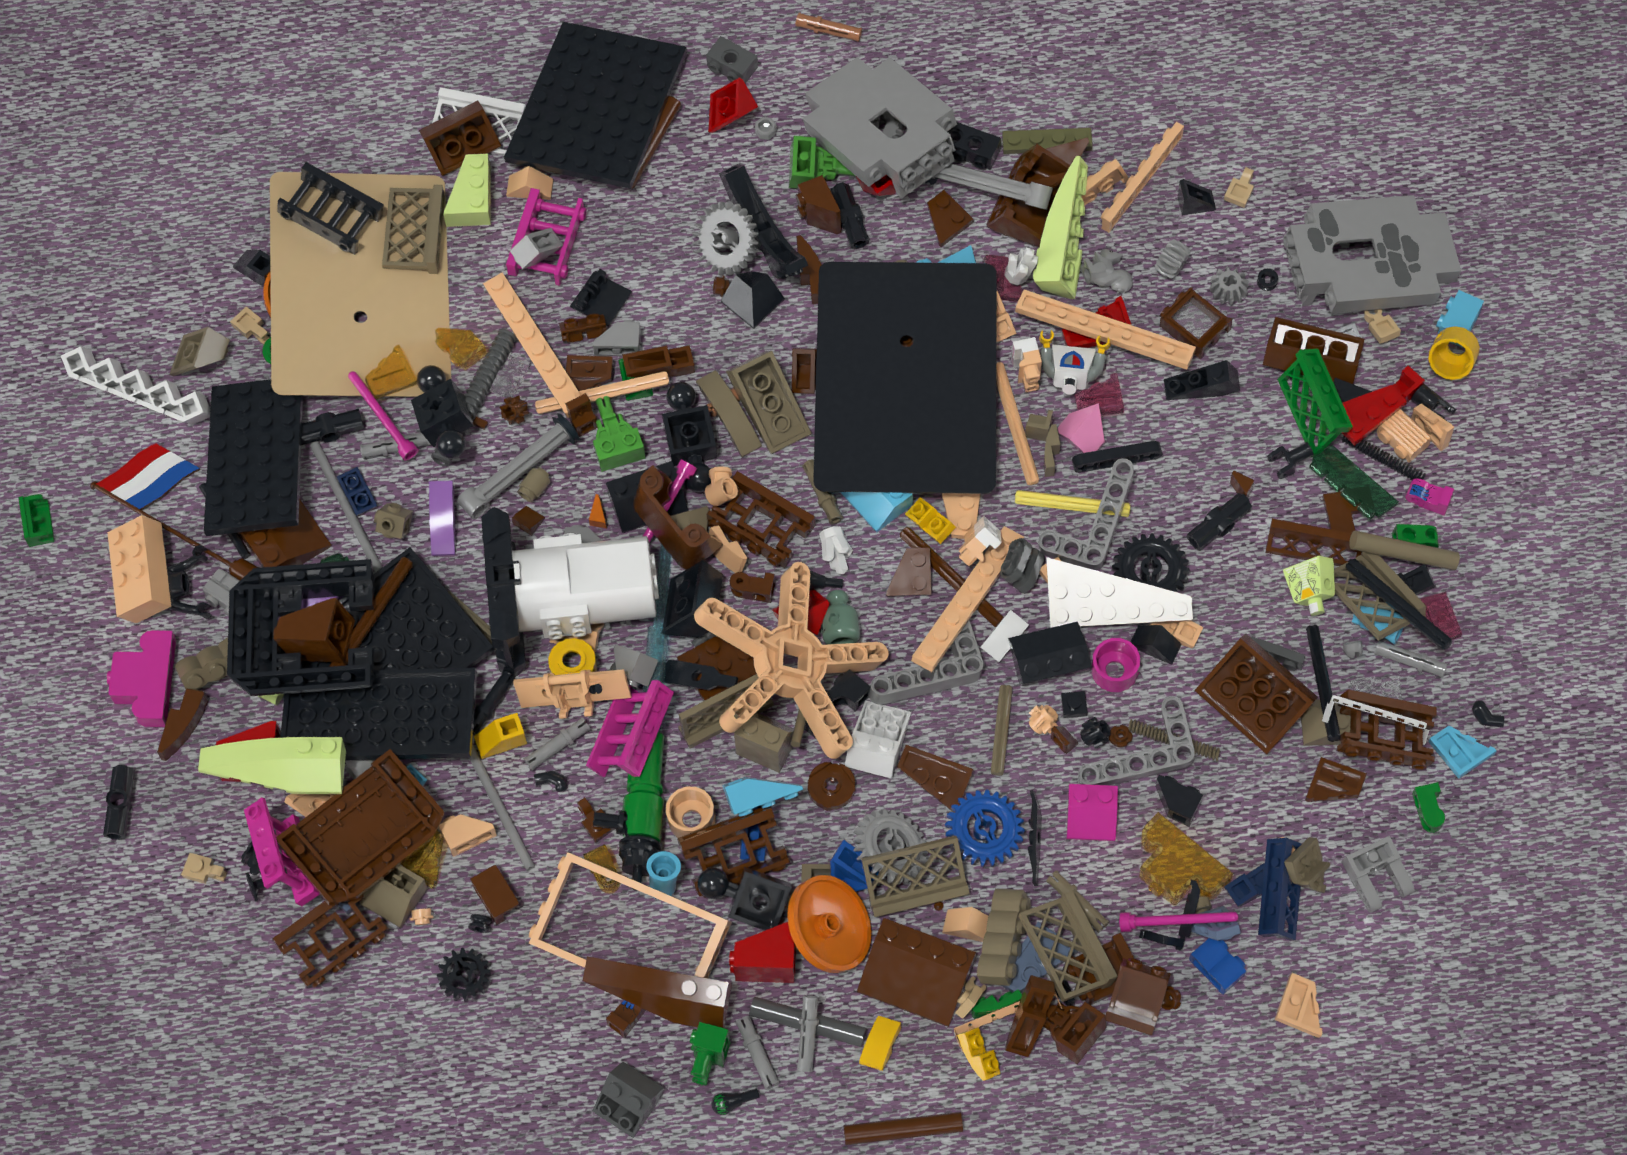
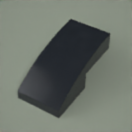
(1418, 580)

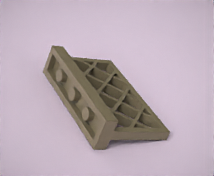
(432, 224)
(1382, 570)
(702, 720)
(922, 894)
(1086, 943)

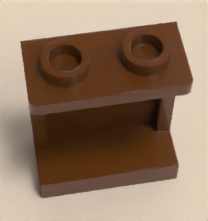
(1115, 951)
(1138, 996)

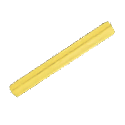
(1063, 502)

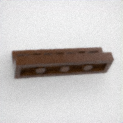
(1309, 535)

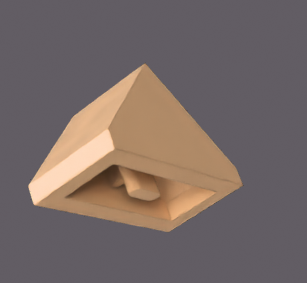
(527, 178)
(966, 923)

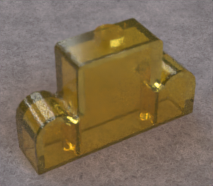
(1177, 862)

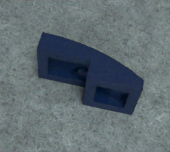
(1246, 887)

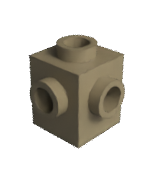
(393, 520)

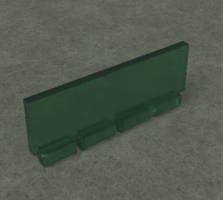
(1356, 483)

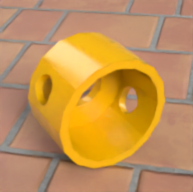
(1449, 364)
(572, 645)

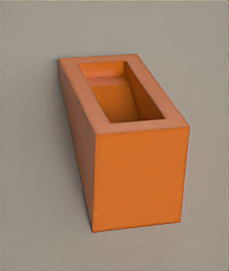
(596, 516)

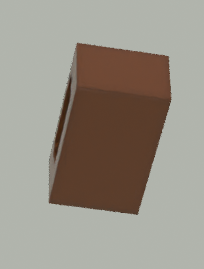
(478, 422)

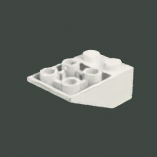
(877, 739)

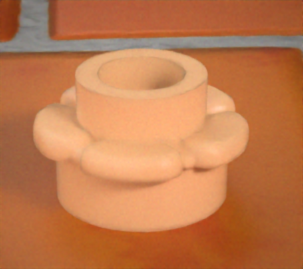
(421, 916)

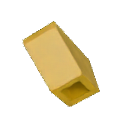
(500, 736)

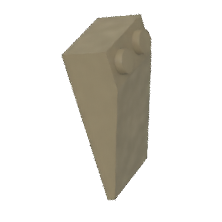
(769, 401)

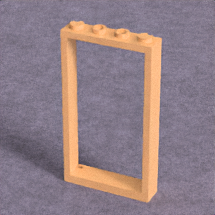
(557, 885)

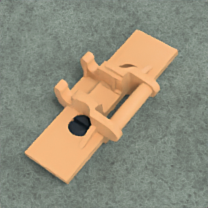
(572, 690)

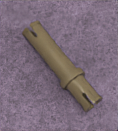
(825, 499)
(1091, 913)

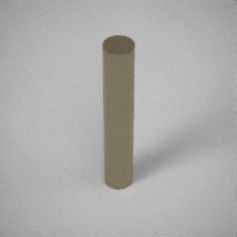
(1404, 550)

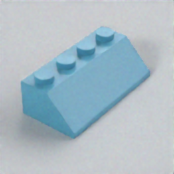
(879, 507)

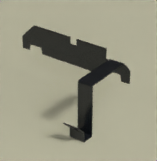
(1185, 929)

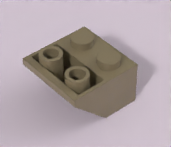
(395, 895)

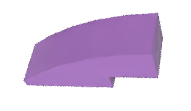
(442, 518)

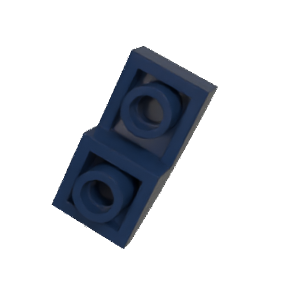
(356, 491)

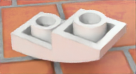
(997, 643)

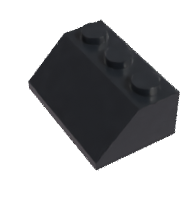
(623, 492)
(686, 595)
(1049, 652)

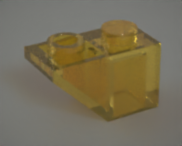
(462, 346)

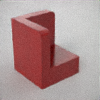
(1408, 383)

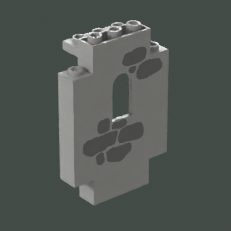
(1410, 248)

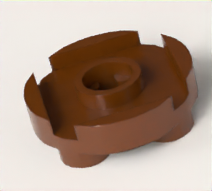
(834, 773)

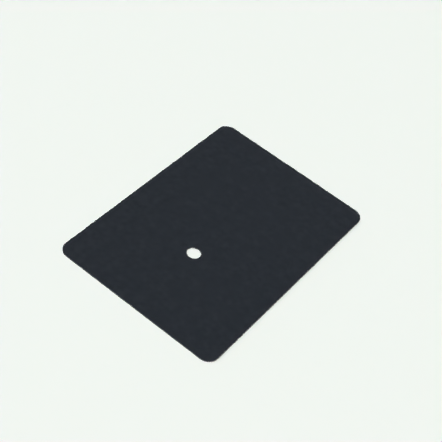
(898, 412)

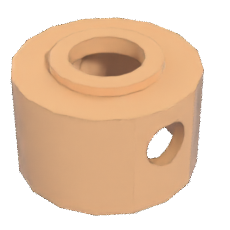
(688, 800)

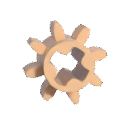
(1043, 719)

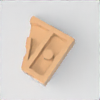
(1433, 425)
(1299, 1006)

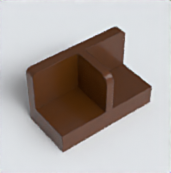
(494, 893)

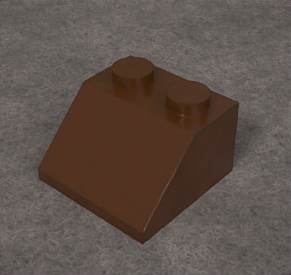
(818, 205)

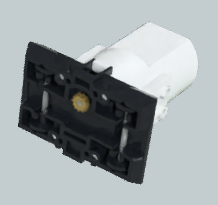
(561, 586)

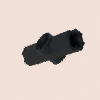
(850, 216)
(329, 426)
(1219, 521)
(120, 788)

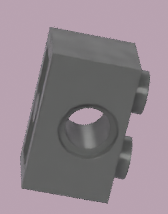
(726, 51)

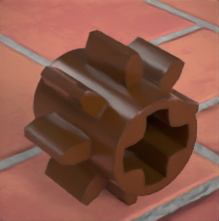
(514, 410)

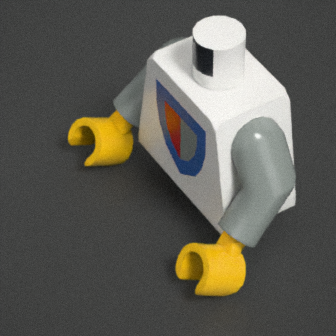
(1072, 366)

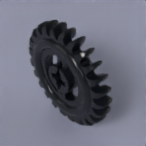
(1152, 546)

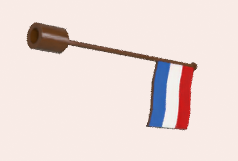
(148, 479)

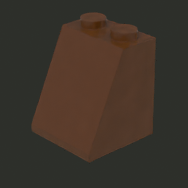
(316, 631)

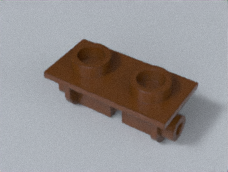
(572, 328)

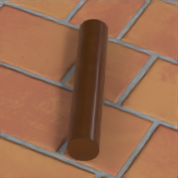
(668, 115)
(903, 1128)

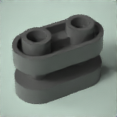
(1022, 565)

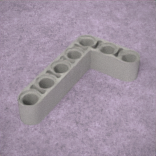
(1100, 524)
(939, 680)
(1146, 757)

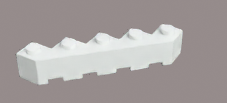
(135, 386)

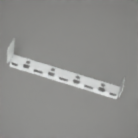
(1372, 710)

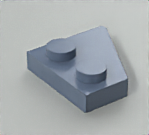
(1219, 930)

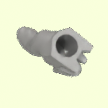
(1102, 271)

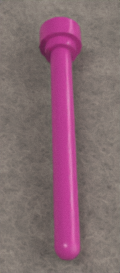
(406, 448)
(684, 471)
(1129, 922)

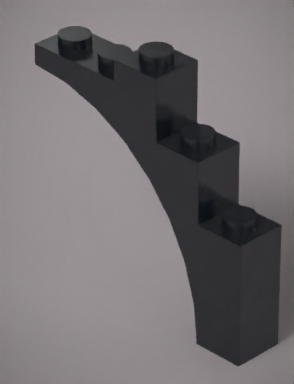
(779, 254)

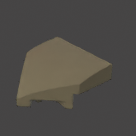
(1306, 866)

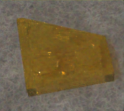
(391, 375)
(427, 860)

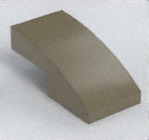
(1052, 447)

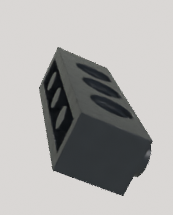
(968, 138)

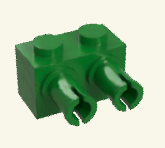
(709, 1048)

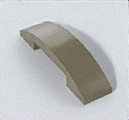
(729, 412)

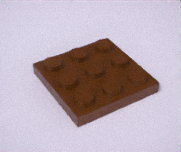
(722, 656)

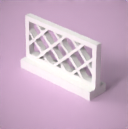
(491, 106)

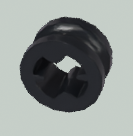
(1273, 279)
(480, 923)

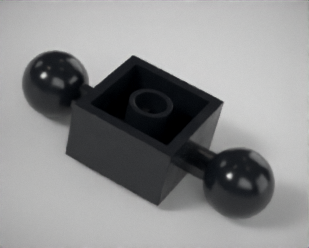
(441, 412)
(689, 434)
(714, 884)

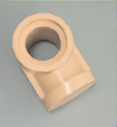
(721, 487)

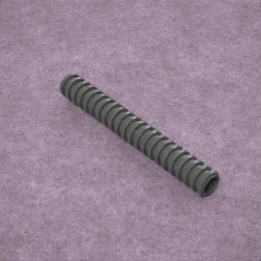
(484, 379)

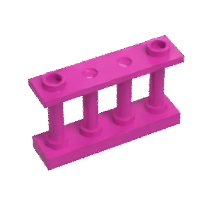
(530, 223)
(641, 736)
(268, 855)

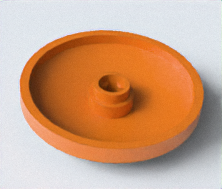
(829, 924)

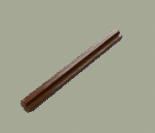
(949, 574)
(380, 602)

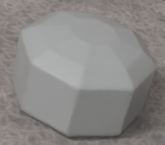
(765, 128)

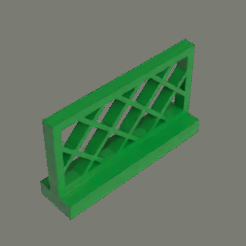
(1323, 396)

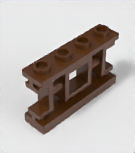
(771, 506)
(1382, 749)
(728, 833)
(319, 920)

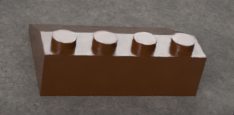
(287, 544)
(1256, 693)
(916, 972)

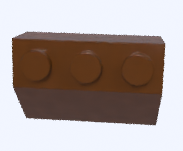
(458, 135)

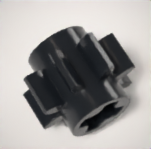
(1095, 732)

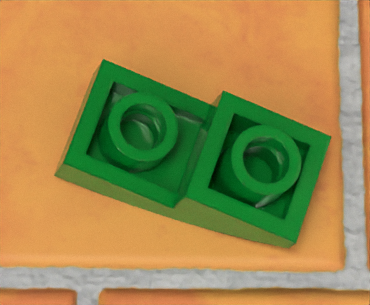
(989, 1005)

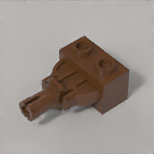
(1074, 1028)

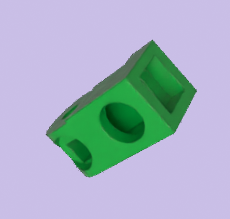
(1417, 534)
(1427, 807)

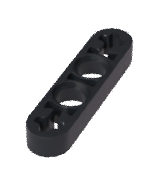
(1106, 458)

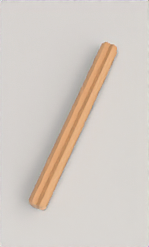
(611, 390)
(1015, 425)

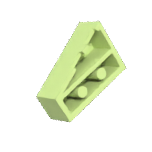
(471, 194)

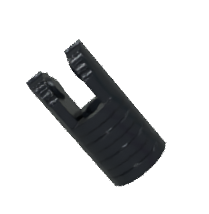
(1431, 400)

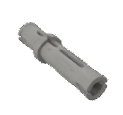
(387, 446)
(1411, 659)
(556, 744)
(807, 1035)
(753, 1043)

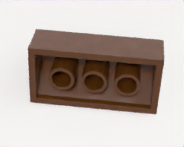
(1338, 350)

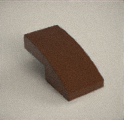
(581, 415)

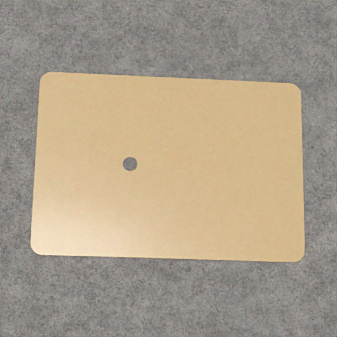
(322, 287)

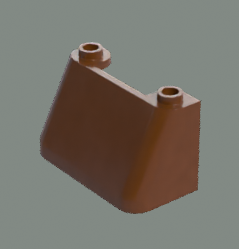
(1015, 217)
(684, 545)

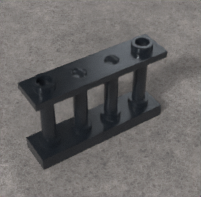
(335, 189)

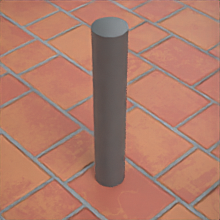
(790, 1017)

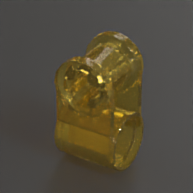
(603, 858)

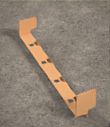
(988, 1019)

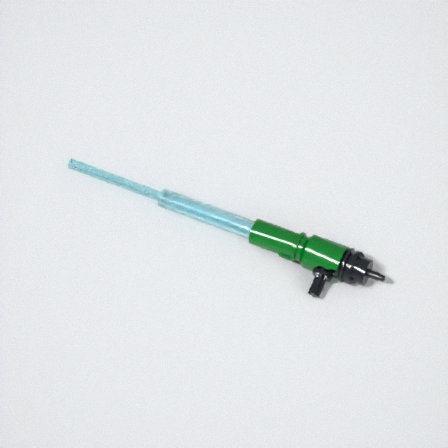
(643, 807)

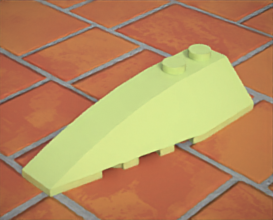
(1058, 252)
(286, 763)

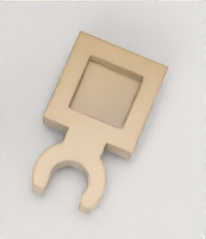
(1381, 327)

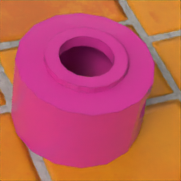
(1117, 651)

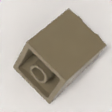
(764, 741)

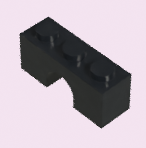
(847, 691)

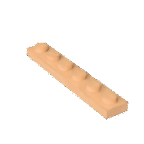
(1145, 172)

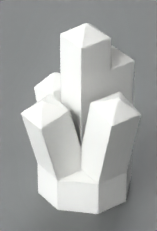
(1020, 266)
(835, 548)

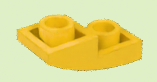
(930, 520)
(879, 1043)
(981, 1061)

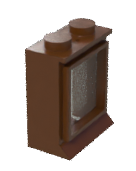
(1194, 321)

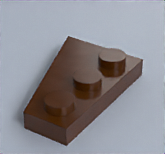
(936, 775)

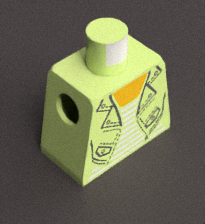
(1311, 583)

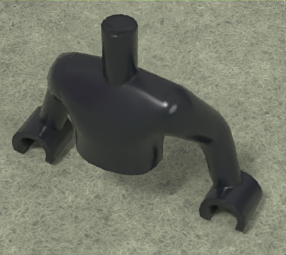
(179, 584)

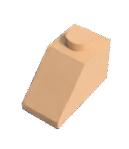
(465, 833)

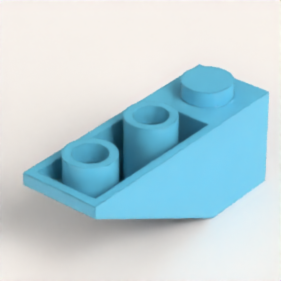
(752, 792)

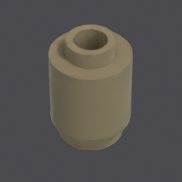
(534, 484)

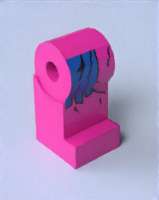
(1429, 496)

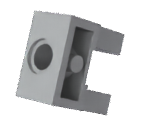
(1370, 860)

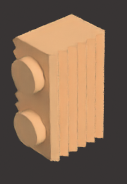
(1404, 436)

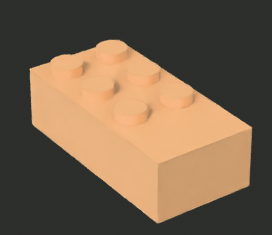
(139, 569)

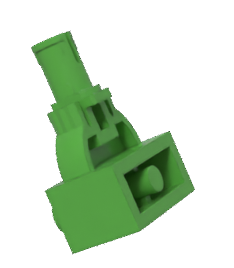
(811, 161)
(616, 442)

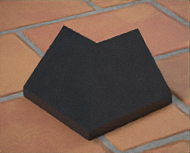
(752, 297)

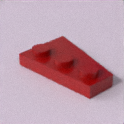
(1114, 311)
(1371, 411)

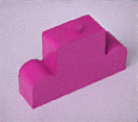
(145, 678)

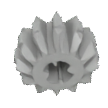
(1172, 259)
(1235, 291)

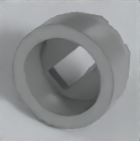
(1353, 648)

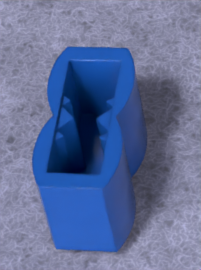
(1218, 964)

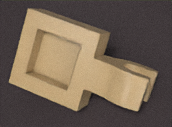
(1240, 190)
(249, 323)
(200, 868)
(969, 997)

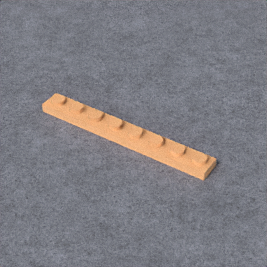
(1093, 325)
(532, 340)
(963, 604)

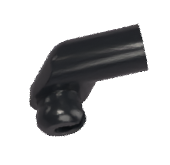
(1485, 717)
(553, 777)

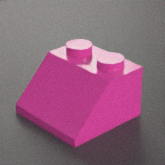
(1092, 812)

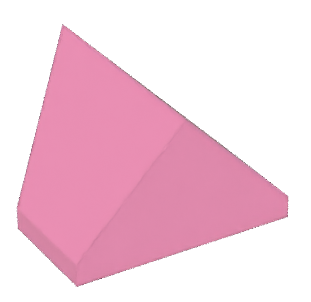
(1083, 429)

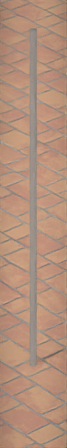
(370, 554)

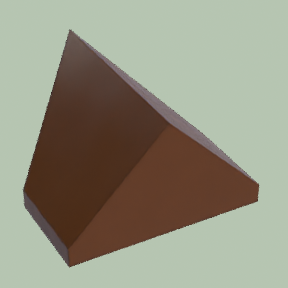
(804, 370)

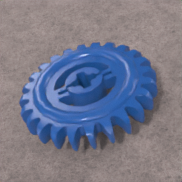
(995, 847)

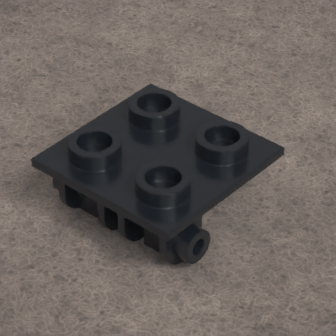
(601, 297)

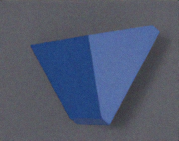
(847, 867)

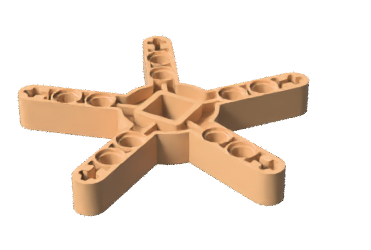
(792, 639)

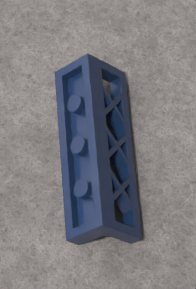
(1275, 890)

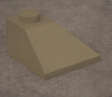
(198, 350)
(1314, 728)

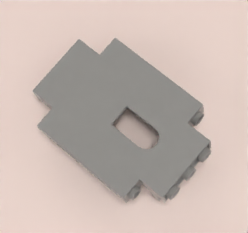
(855, 97)

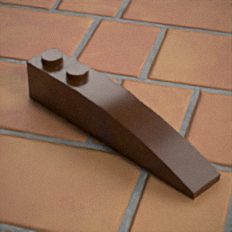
(668, 994)

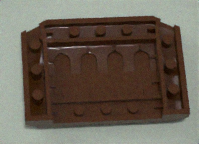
(363, 831)

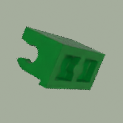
(36, 520)

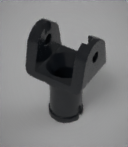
(1292, 457)

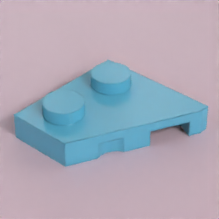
(1460, 750)

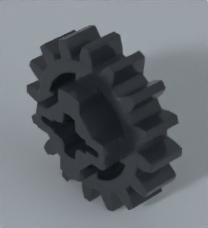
(473, 970)

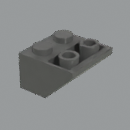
(627, 1099)

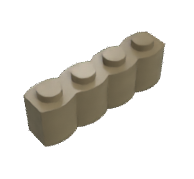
(205, 667)
(1002, 937)

